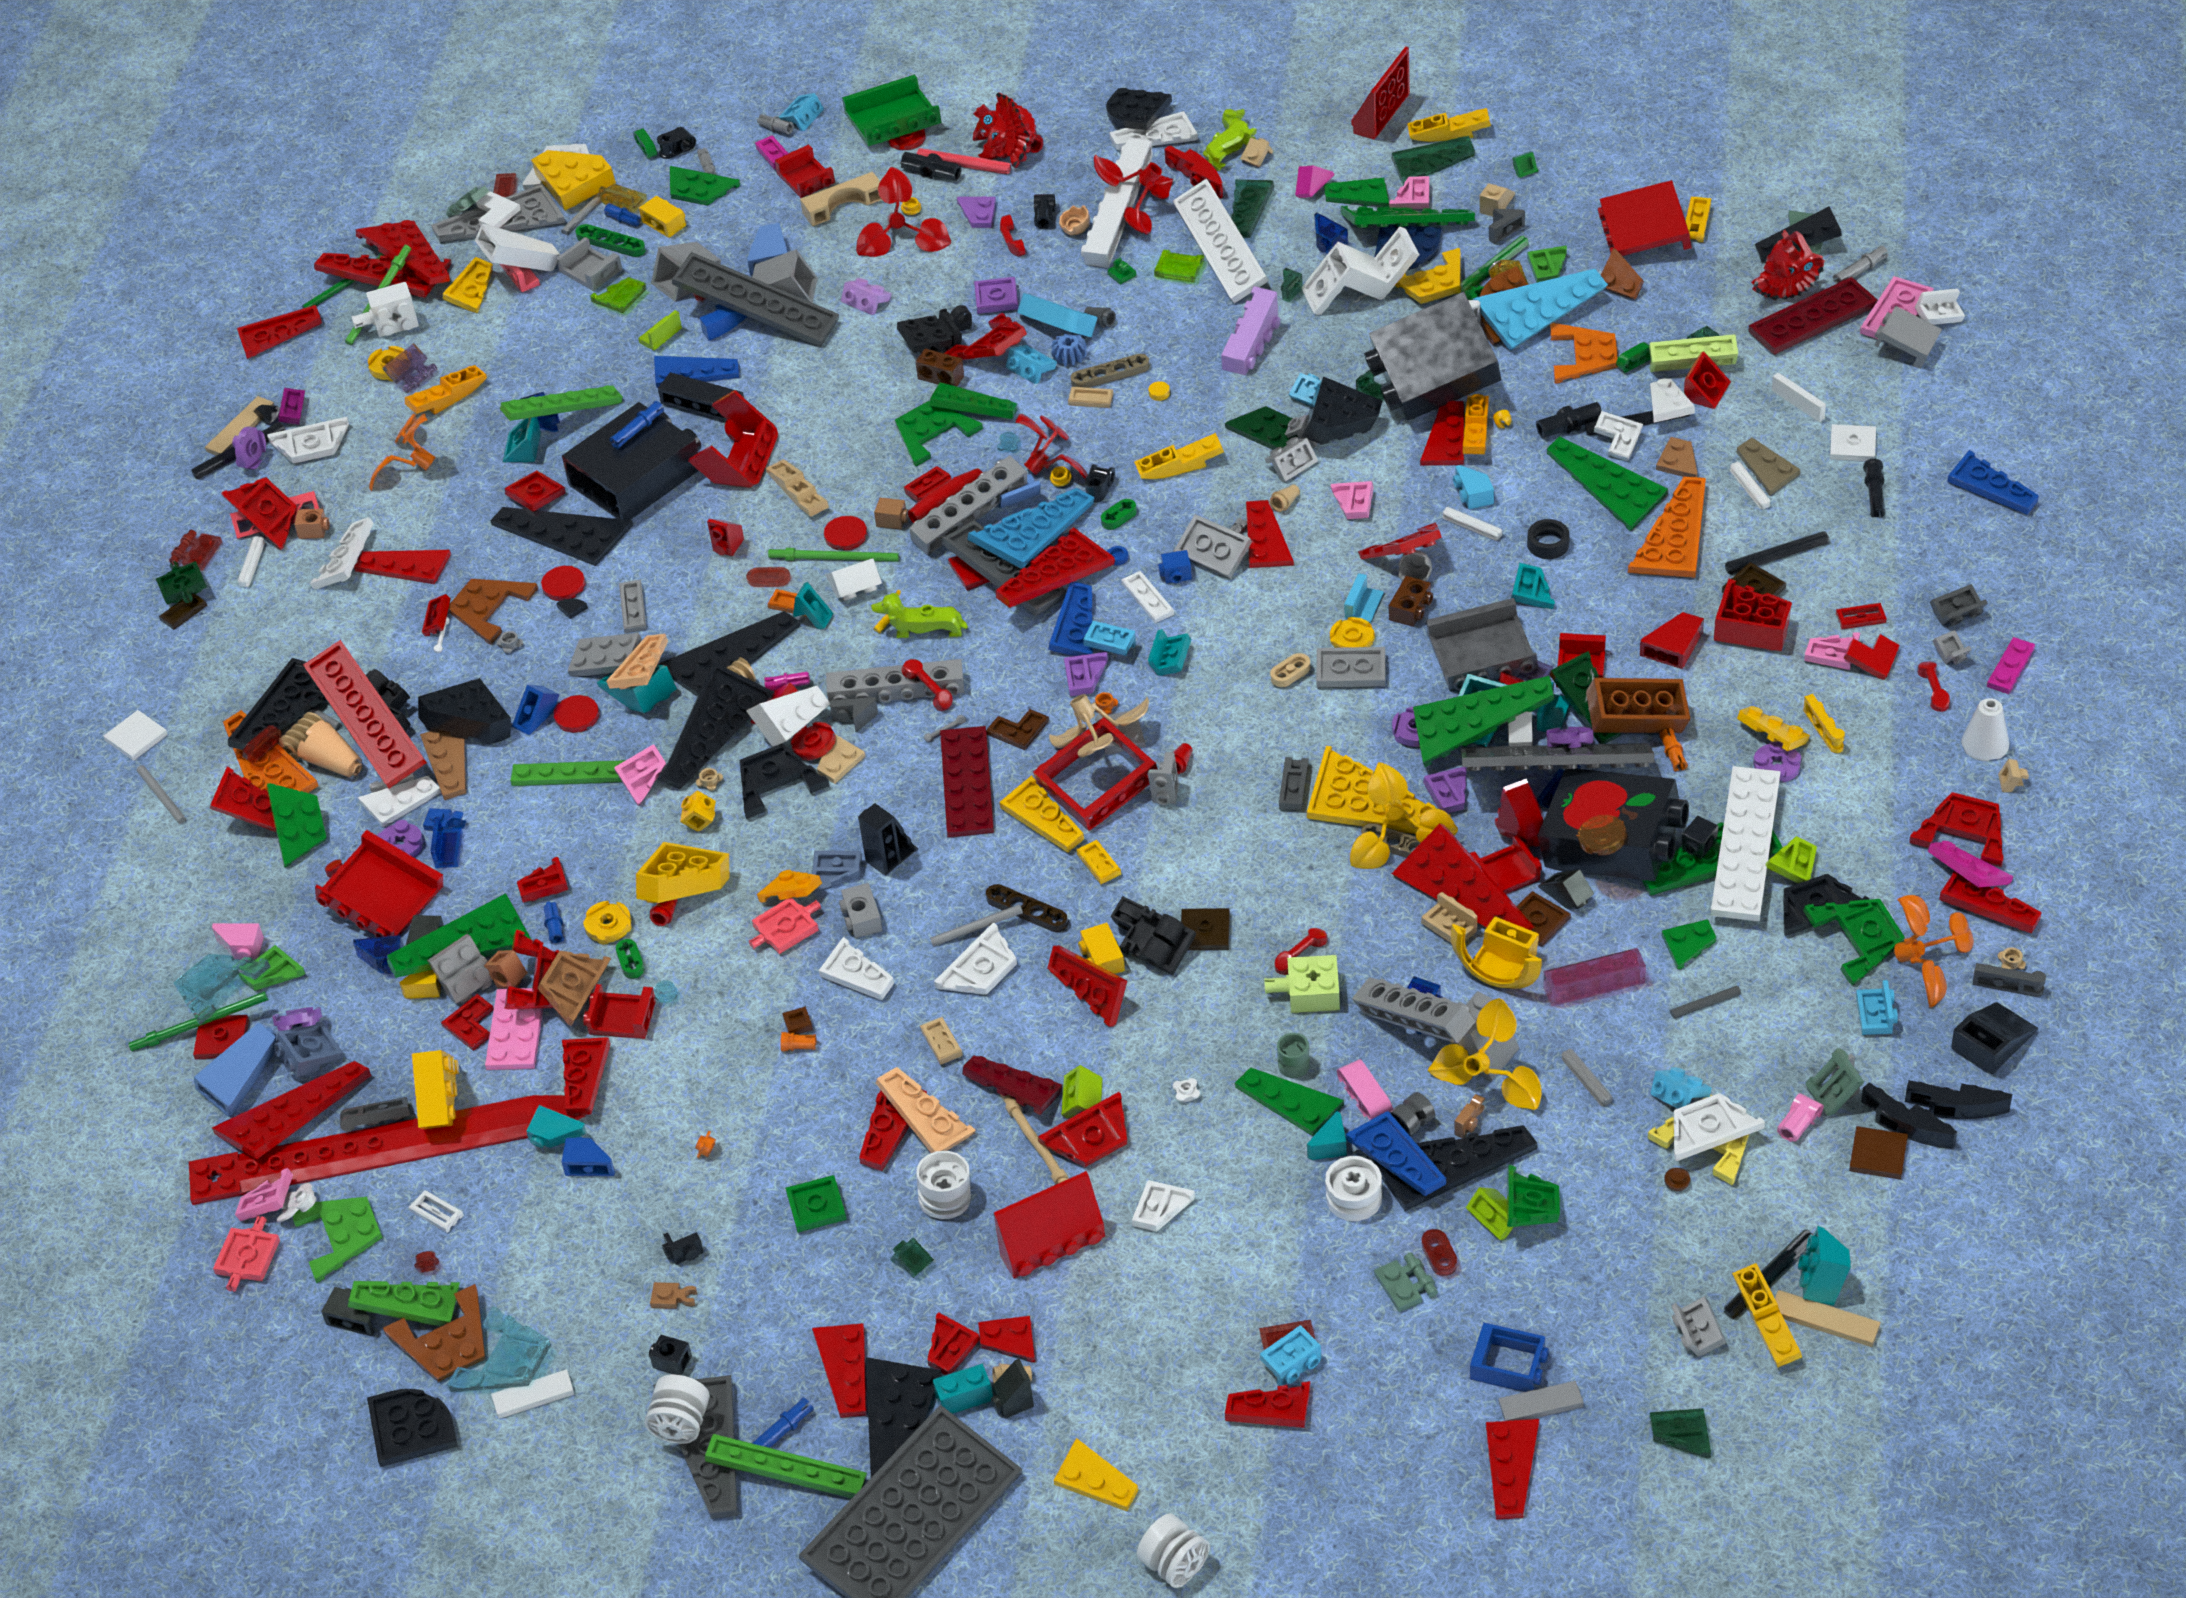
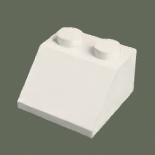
(854, 579)

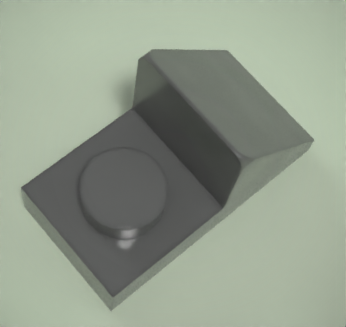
(1505, 223)
(857, 709)

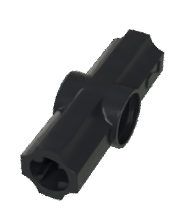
(930, 166)
(1568, 419)

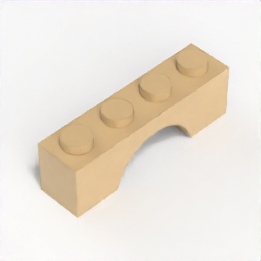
(819, 206)

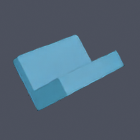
(1362, 601)

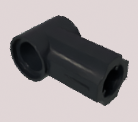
(1044, 209)

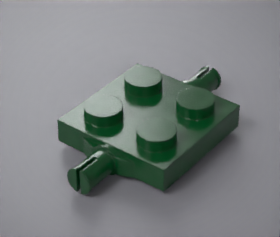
(181, 582)

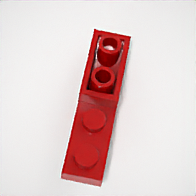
(1195, 166)

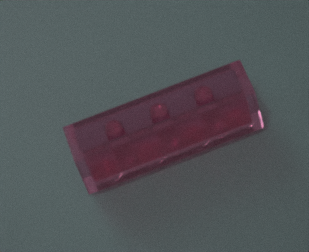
(1594, 977)

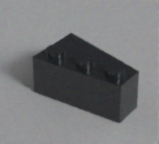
(883, 839)

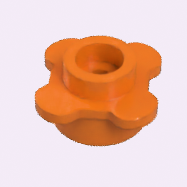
(1106, 702)
(705, 1145)

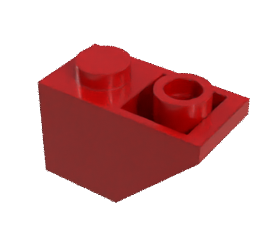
(725, 536)

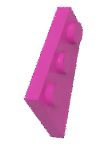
(1970, 867)

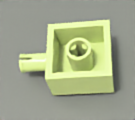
(1310, 983)

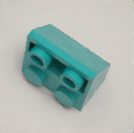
(1823, 1267)

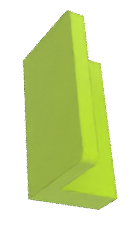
(661, 331)
(1080, 1091)
(1491, 1210)

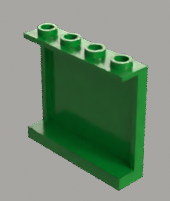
(890, 110)

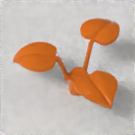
(419, 455)
(1912, 949)

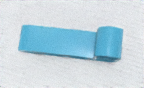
(1057, 315)

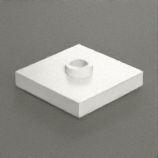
(1852, 442)

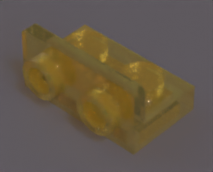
(622, 197)

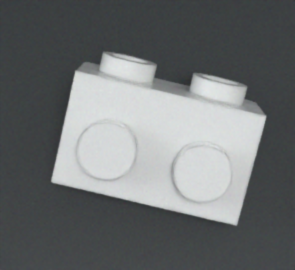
(1940, 307)

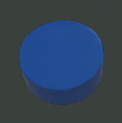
(1120, 554)

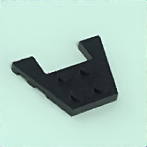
(771, 770)

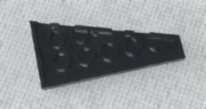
(571, 534)
(282, 703)
(712, 721)
(1462, 1160)
(897, 1405)

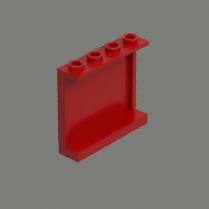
(1644, 219)
(380, 887)

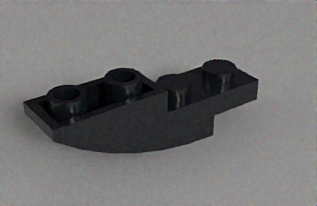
(1968, 1103)
(1916, 1122)

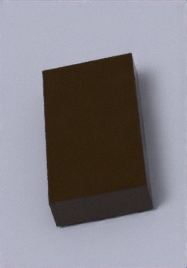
(182, 611)

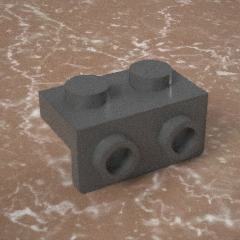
(1958, 604)

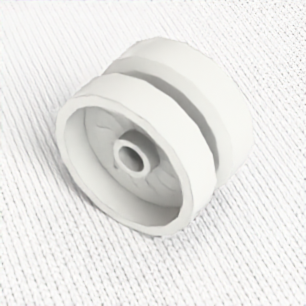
(1353, 1188)

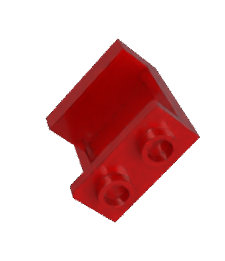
(803, 172)
(1573, 645)
(1511, 866)
(619, 1013)

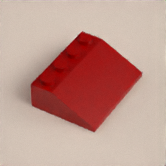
(1384, 98)
(1049, 1225)

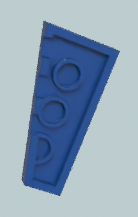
(695, 367)
(1073, 621)
(1396, 1151)

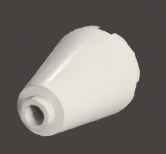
(1986, 732)

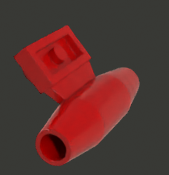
(934, 488)

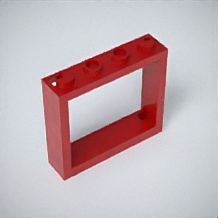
(1114, 797)

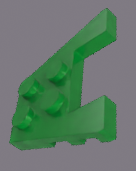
(928, 422)
(1868, 929)

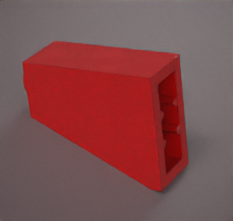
(1673, 640)

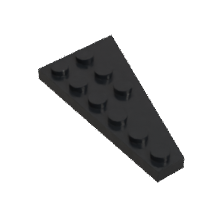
(748, 643)

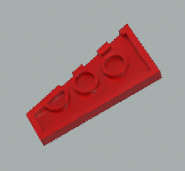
(273, 331)
(1446, 437)
(583, 1068)
(884, 1134)
(1511, 1458)

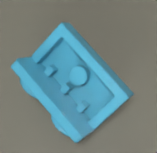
(1876, 1010)
(1678, 1088)

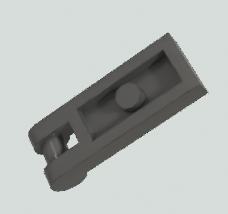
(1293, 783)
(2009, 980)
(374, 1113)

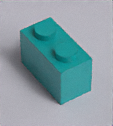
(963, 1389)

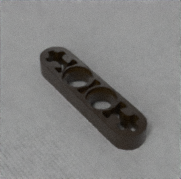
(1029, 905)

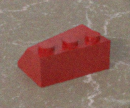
(1752, 618)

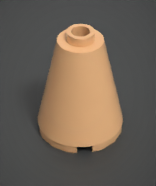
(329, 750)

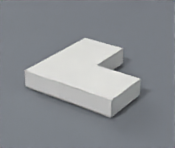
(498, 209)
(1622, 430)

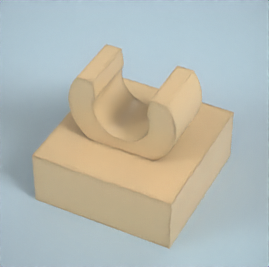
(2011, 775)

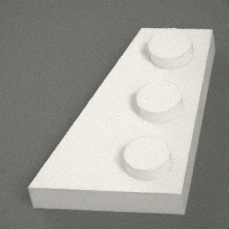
(1669, 401)
(399, 800)

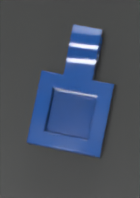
(446, 816)

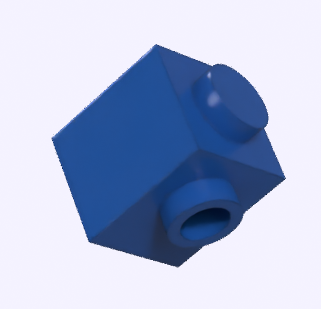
(1175, 567)

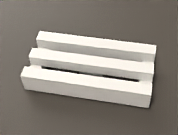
(456, 1213)

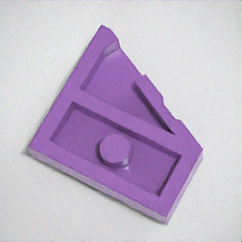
(978, 210)
(1084, 672)
(1447, 789)

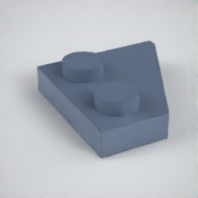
(836, 867)

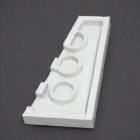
(1165, 130)
(345, 555)

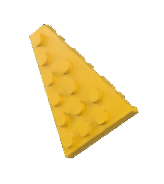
(1343, 797)

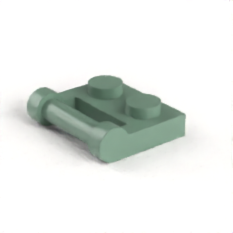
(1839, 1086)

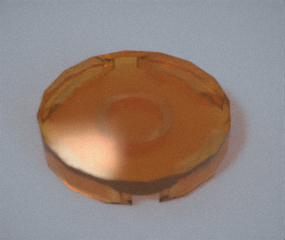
(1602, 834)

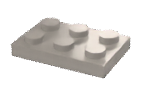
(1213, 546)
(602, 654)
(1350, 667)

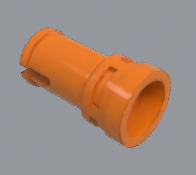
(794, 1041)

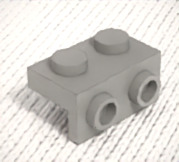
(1698, 1326)

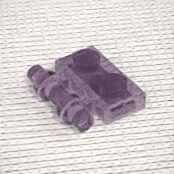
(407, 362)

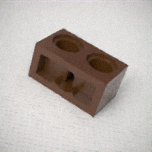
(939, 367)
(1410, 601)

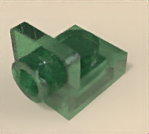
(1291, 285)
(1366, 384)
(911, 1257)

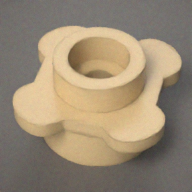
(705, 775)
(2014, 954)

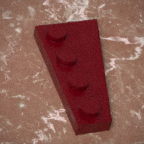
(1020, 1084)

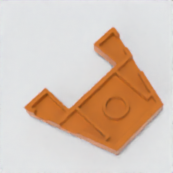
(1593, 351)

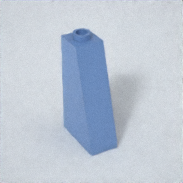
(236, 1069)

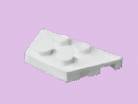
(310, 440)
(979, 965)
(1710, 1125)

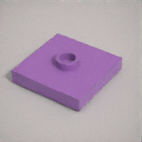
(996, 295)

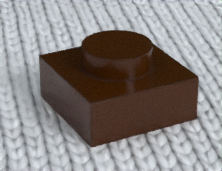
(797, 1021)

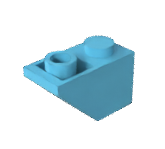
(1474, 487)

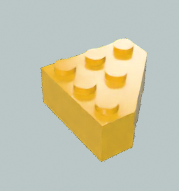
(572, 175)
(681, 872)
(435, 1088)

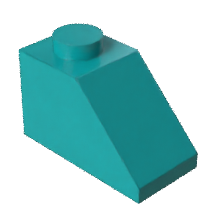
(552, 1128)

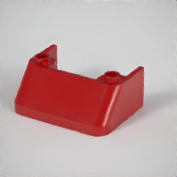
(753, 443)

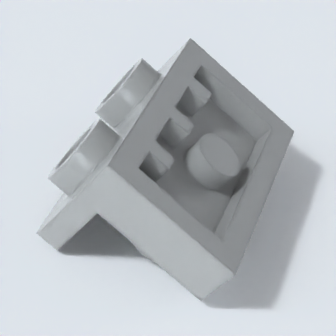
(1292, 458)
(1165, 781)

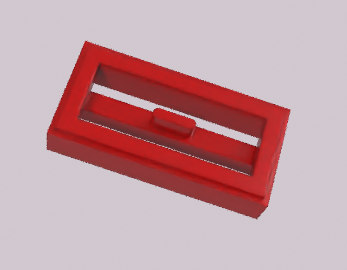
(436, 615)
(1861, 618)

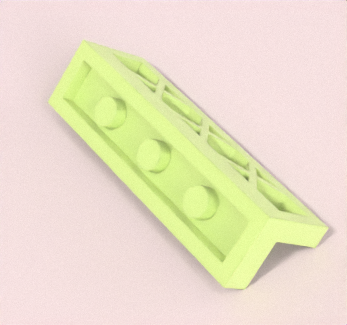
(1684, 352)

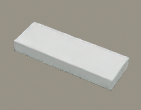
(1798, 397)
(1147, 597)
(537, 1393)

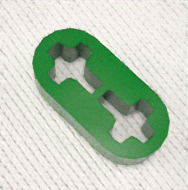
(645, 143)
(1633, 357)
(1116, 512)
(634, 957)

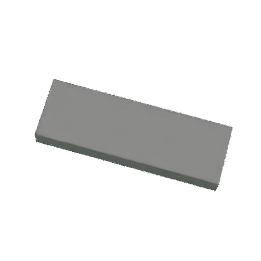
(632, 606)
(1541, 1402)

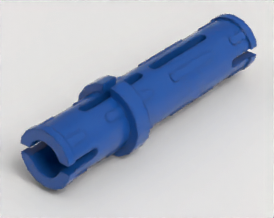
(643, 419)
(787, 1422)

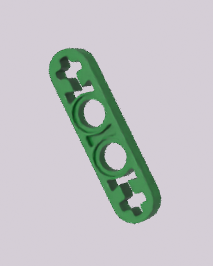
(631, 246)

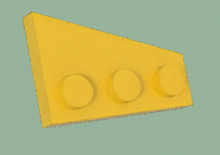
(470, 286)
(1790, 735)
(1095, 1478)

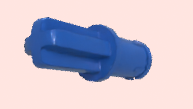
(622, 214)
(553, 922)

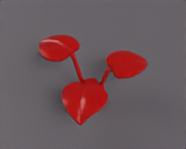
(1149, 177)
(894, 189)
(1038, 458)

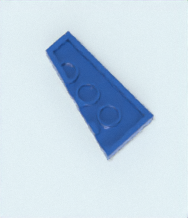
(1983, 480)

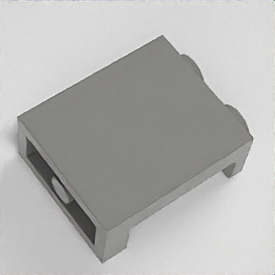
(588, 265)
(1908, 334)

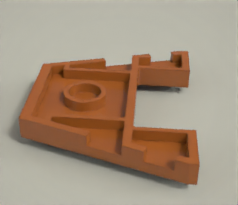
(480, 600)
(448, 1346)

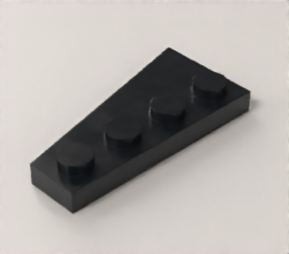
(1815, 229)

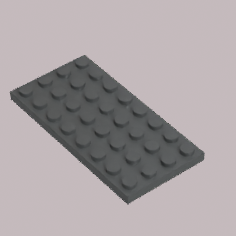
(1545, 757)
(911, 1511)

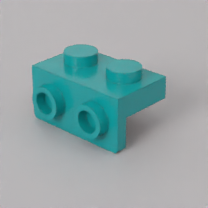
(1168, 653)

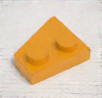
(790, 885)

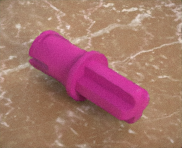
(796, 679)

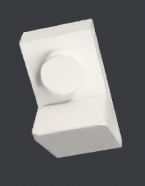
(1520, 730)

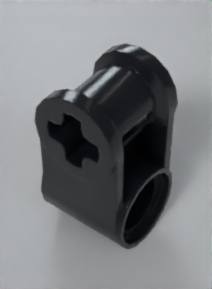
(676, 141)
(1099, 482)

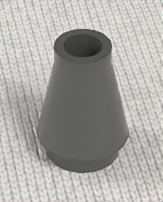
(1105, 315)

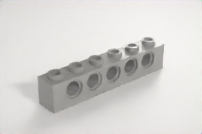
(980, 503)
(890, 683)
(1414, 1009)

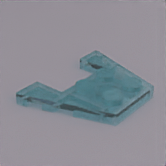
(211, 975)
(512, 1360)

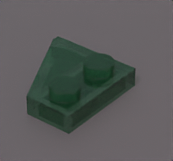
(1682, 1430)

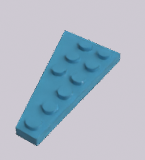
(1030, 531)

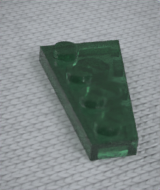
(1432, 157)
(1249, 203)

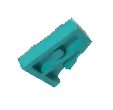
(1531, 587)

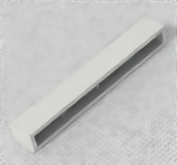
(1110, 219)

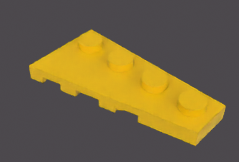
(1037, 811)

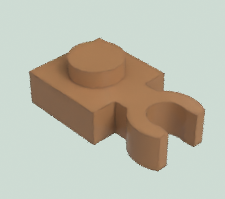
(1467, 1120)
(669, 1294)

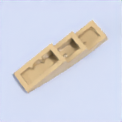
(797, 488)

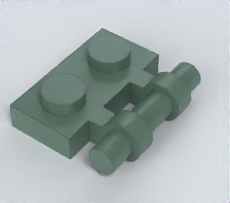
(466, 201)
(1398, 1285)

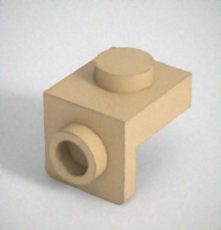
(1256, 151)

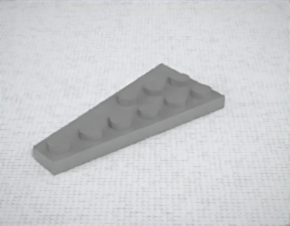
(536, 211)

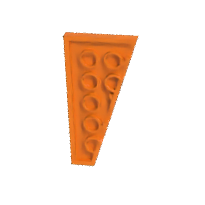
(1674, 538)
(274, 767)

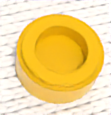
(1159, 391)

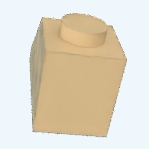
(1494, 198)

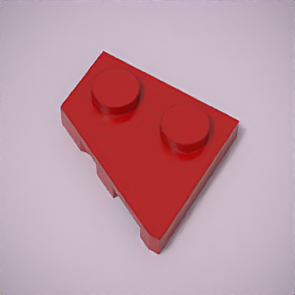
(543, 882)
(1008, 1336)
(950, 1344)

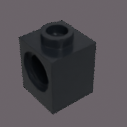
(1699, 837)
(678, 1352)

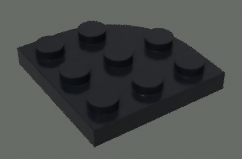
(1136, 107)
(409, 1425)

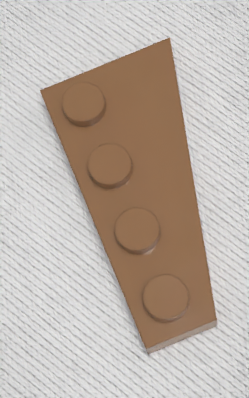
(447, 761)

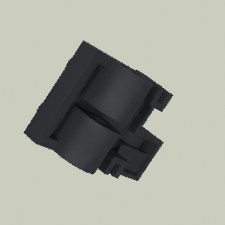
(936, 332)
(392, 695)
(1152, 936)

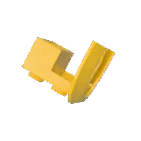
(1505, 957)

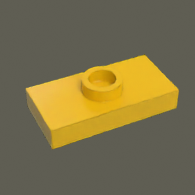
(1098, 862)

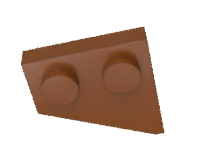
(1621, 276)

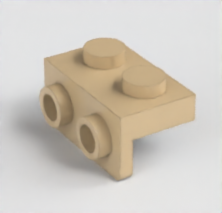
(1449, 912)

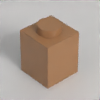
(891, 513)

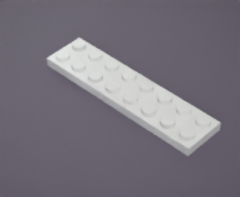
(1220, 241)
(1745, 843)

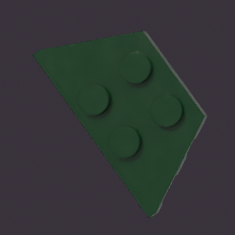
(1263, 427)

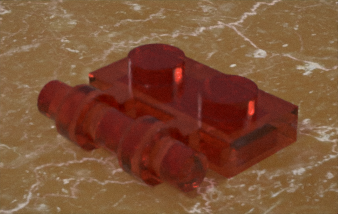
(201, 550)

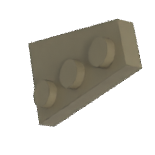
(1767, 465)

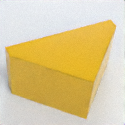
(421, 985)

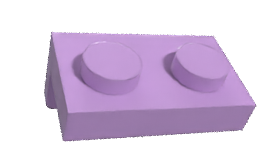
(864, 295)

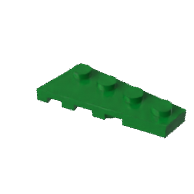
(1294, 1102)

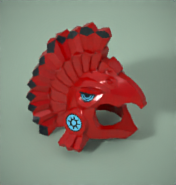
(1007, 130)
(1787, 270)

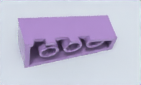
(1251, 332)

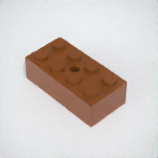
(1637, 705)

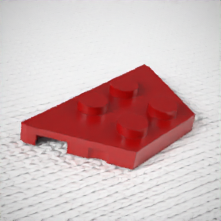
(265, 508)
(1090, 1133)

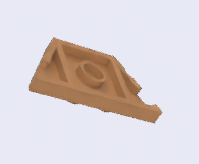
(571, 982)

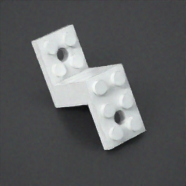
(1360, 271)

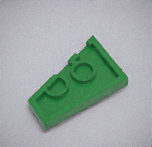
(1365, 192)

